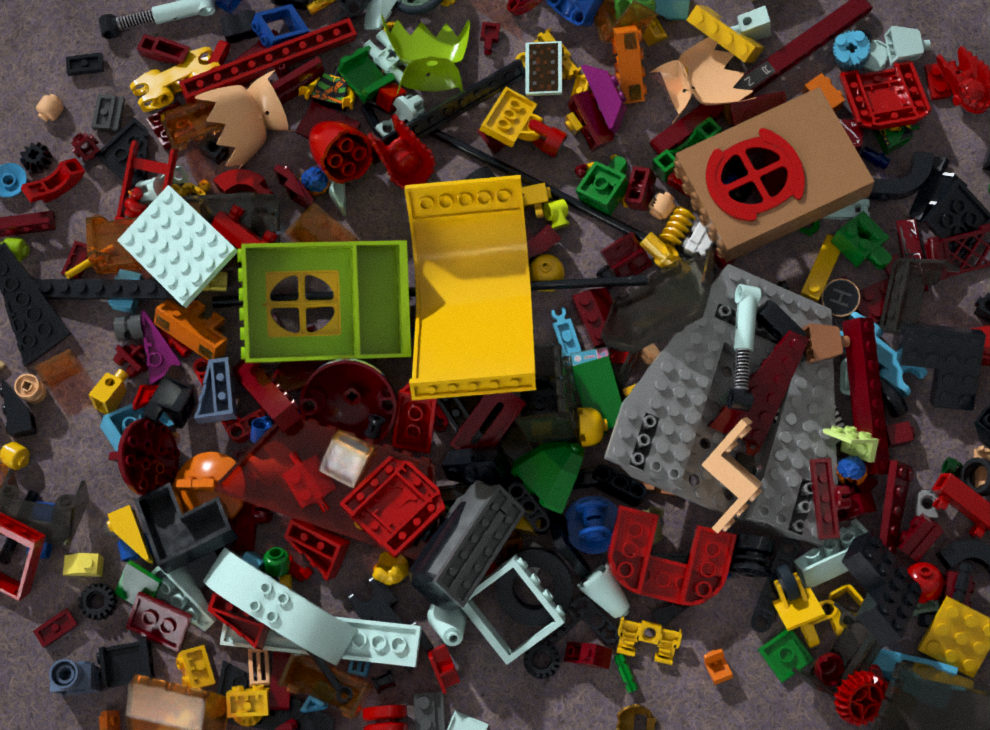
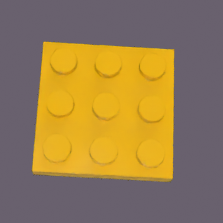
(958, 637)

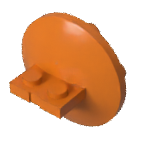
(198, 480)

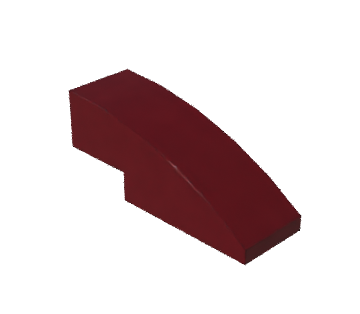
(162, 49)

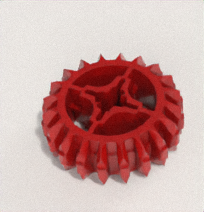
(859, 698)

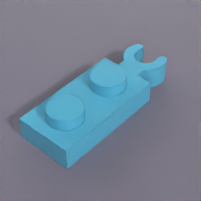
(565, 333)

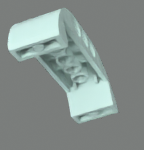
(279, 607)

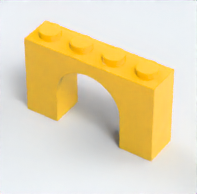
(710, 24)

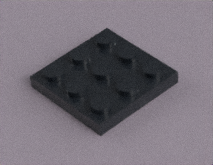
(957, 214)

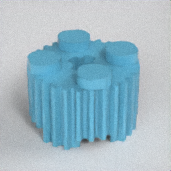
(851, 41)

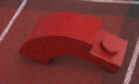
(241, 180)
(56, 184)

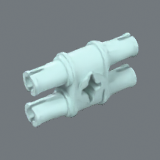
(386, 58)

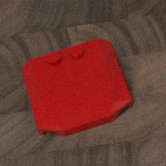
(886, 97)
(394, 505)

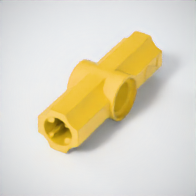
(662, 253)

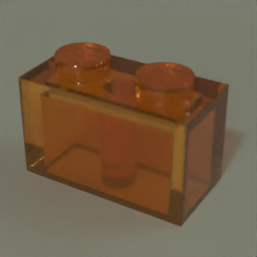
(58, 368)

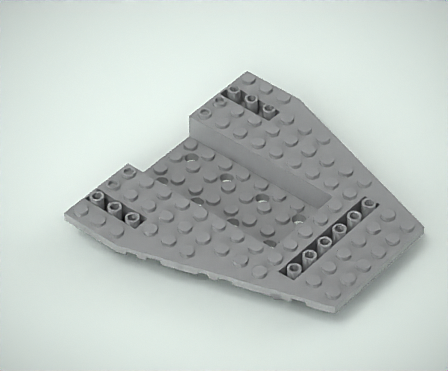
(671, 406)

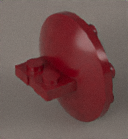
(147, 456)

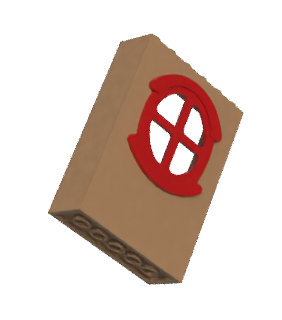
(820, 167)

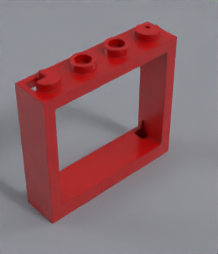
(30, 538)

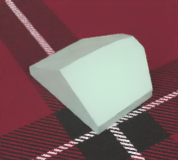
(338, 196)

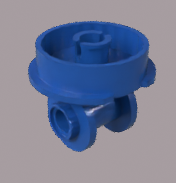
(591, 524)

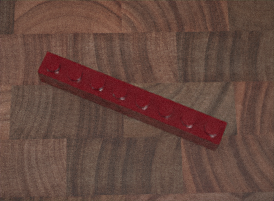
(866, 388)

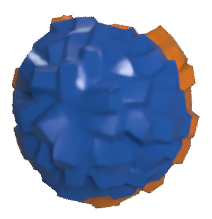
(315, 181)
(852, 469)

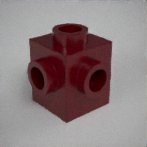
(87, 152)

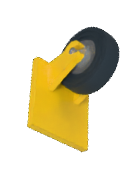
(799, 605)

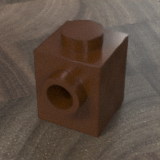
(512, 544)

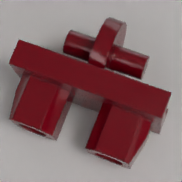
(132, 355)

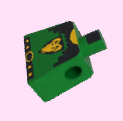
(894, 138)

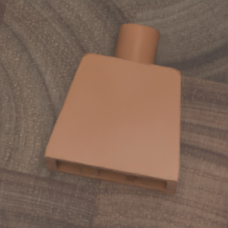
(824, 342)

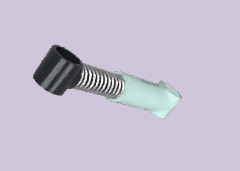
(112, 25)
(747, 299)

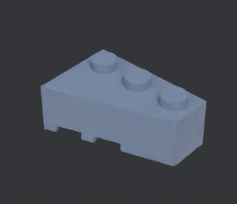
(218, 393)

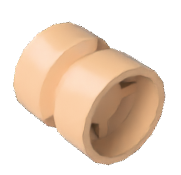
(30, 388)

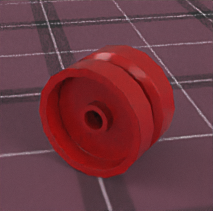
(385, 717)

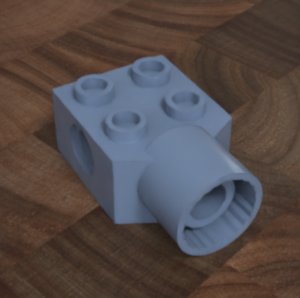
(74, 677)

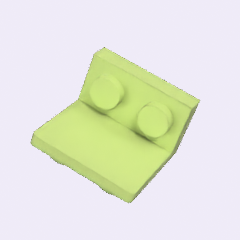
(855, 442)

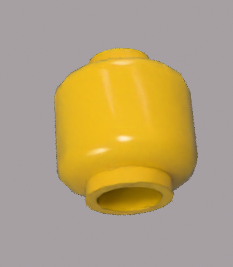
(14, 455)

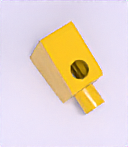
(109, 392)

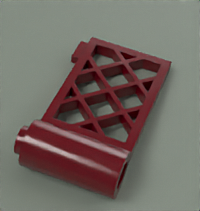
(938, 249)

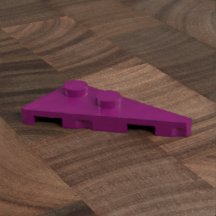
(158, 351)

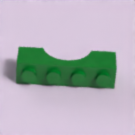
(663, 163)

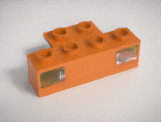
(628, 66)
(191, 329)

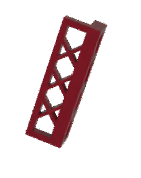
(27, 223)

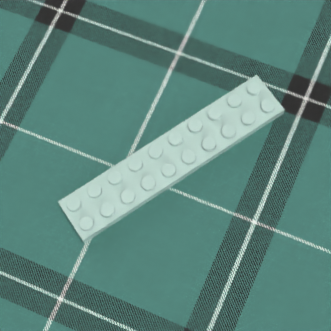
(372, 643)

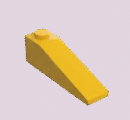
(821, 270)

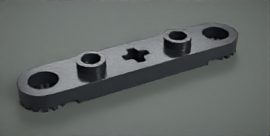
(764, 605)

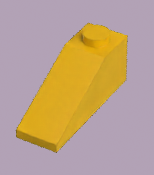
(127, 526)

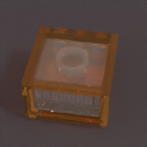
(346, 458)

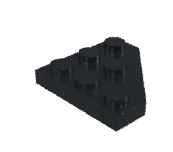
(116, 151)

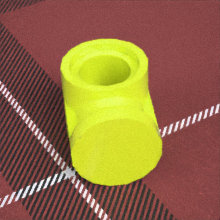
(556, 213)

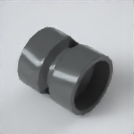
(128, 328)

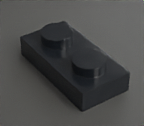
(84, 64)

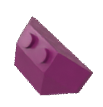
(607, 95)

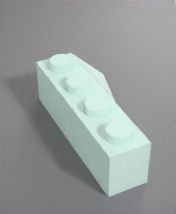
(826, 561)

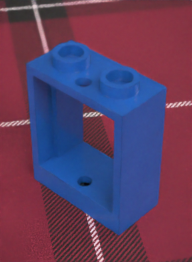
(289, 16)

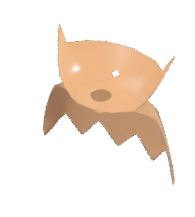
(705, 73)
(245, 117)

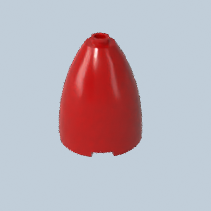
(340, 149)

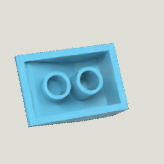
(117, 421)

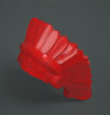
(970, 86)
(405, 157)

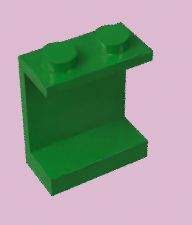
(363, 74)

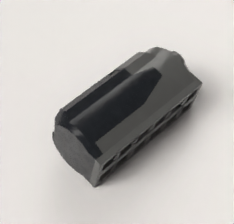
(465, 545)

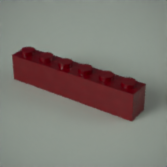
(267, 394)

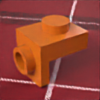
(717, 666)

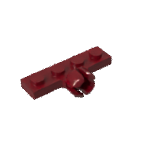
(827, 498)
(246, 524)

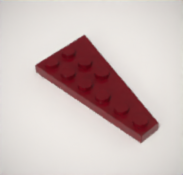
(768, 390)

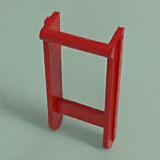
(146, 165)

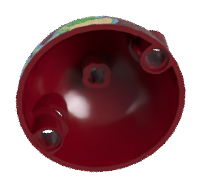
(338, 406)

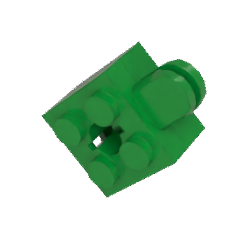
(601, 178)
(857, 248)

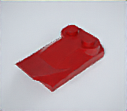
(414, 422)

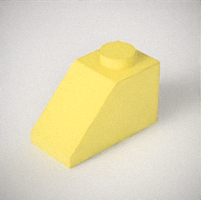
(83, 565)

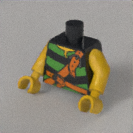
(330, 91)

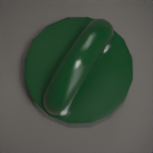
(950, 465)

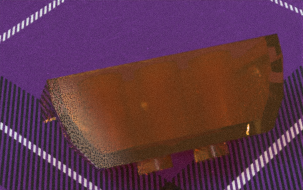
(318, 226)

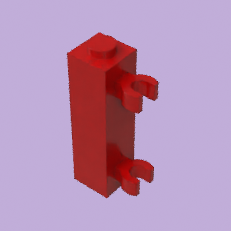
(237, 233)
(965, 500)

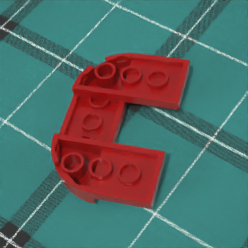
(662, 578)

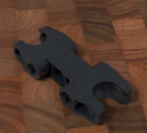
(380, 609)

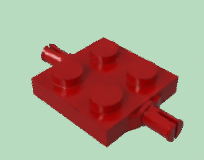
(308, 483)

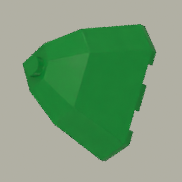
(550, 472)

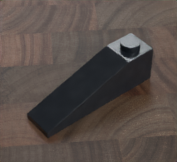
(457, 414)

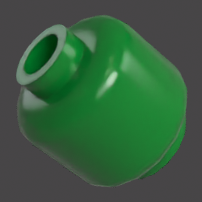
(276, 562)

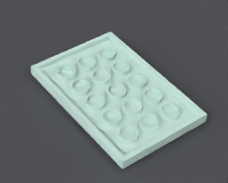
(177, 246)

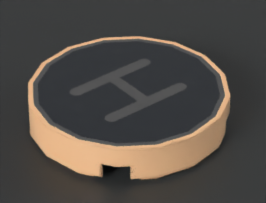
(841, 297)

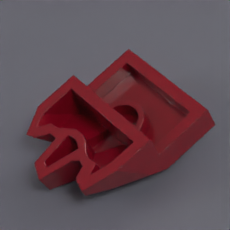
(295, 190)

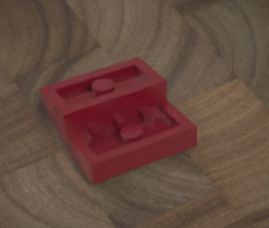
(626, 256)

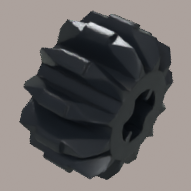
(36, 157)

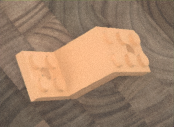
(733, 475)

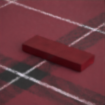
(279, 698)

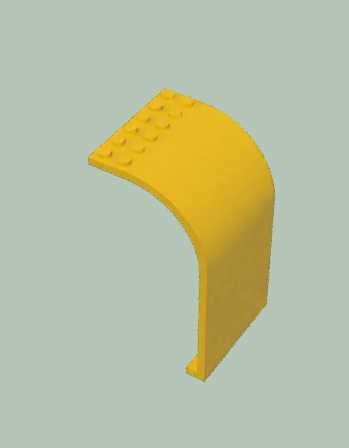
(471, 289)

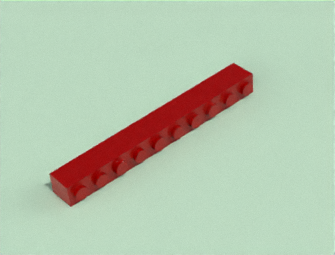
(269, 59)

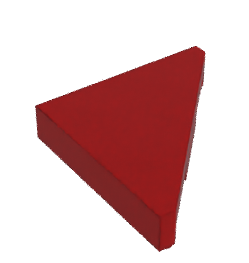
(143, 396)

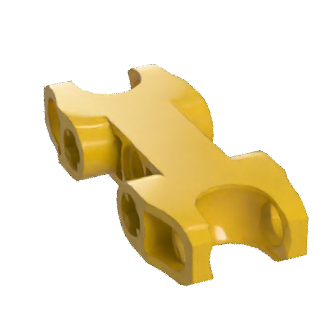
(163, 85)

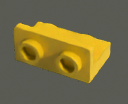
(195, 668)
(247, 702)

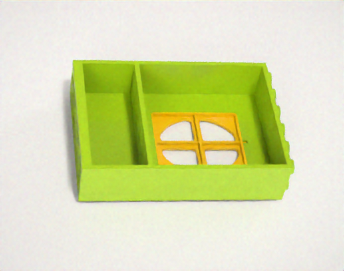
(367, 302)

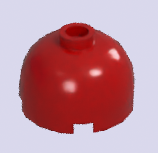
(929, 579)

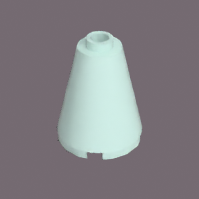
(606, 591)
(448, 624)

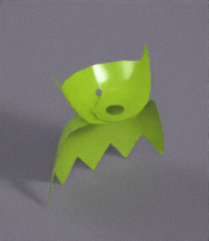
(430, 55)

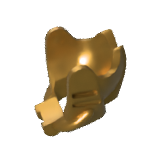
(627, 717)

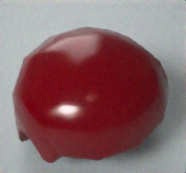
(829, 668)

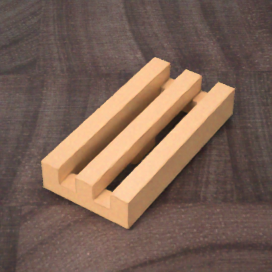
(250, 664)

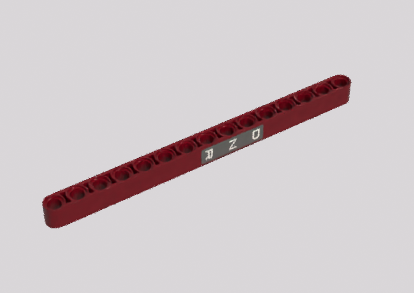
(768, 70)

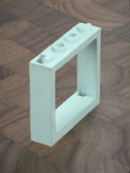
(543, 596)

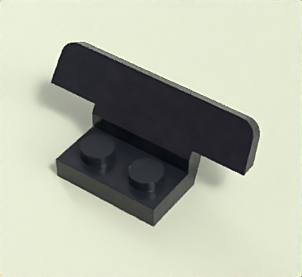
(933, 189)
(173, 398)

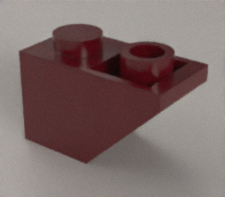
(861, 506)
(588, 655)

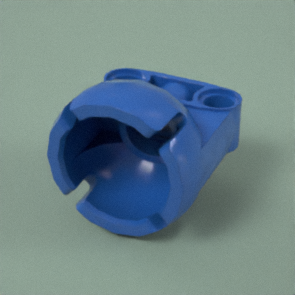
(575, 9)

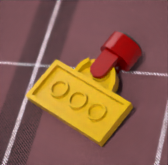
(514, 119)

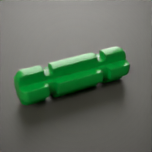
(625, 673)

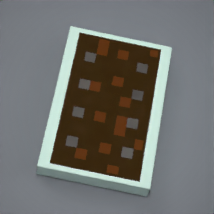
(543, 68)

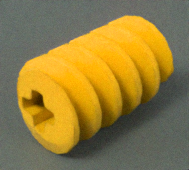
(677, 225)

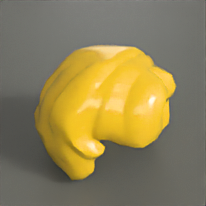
(390, 570)

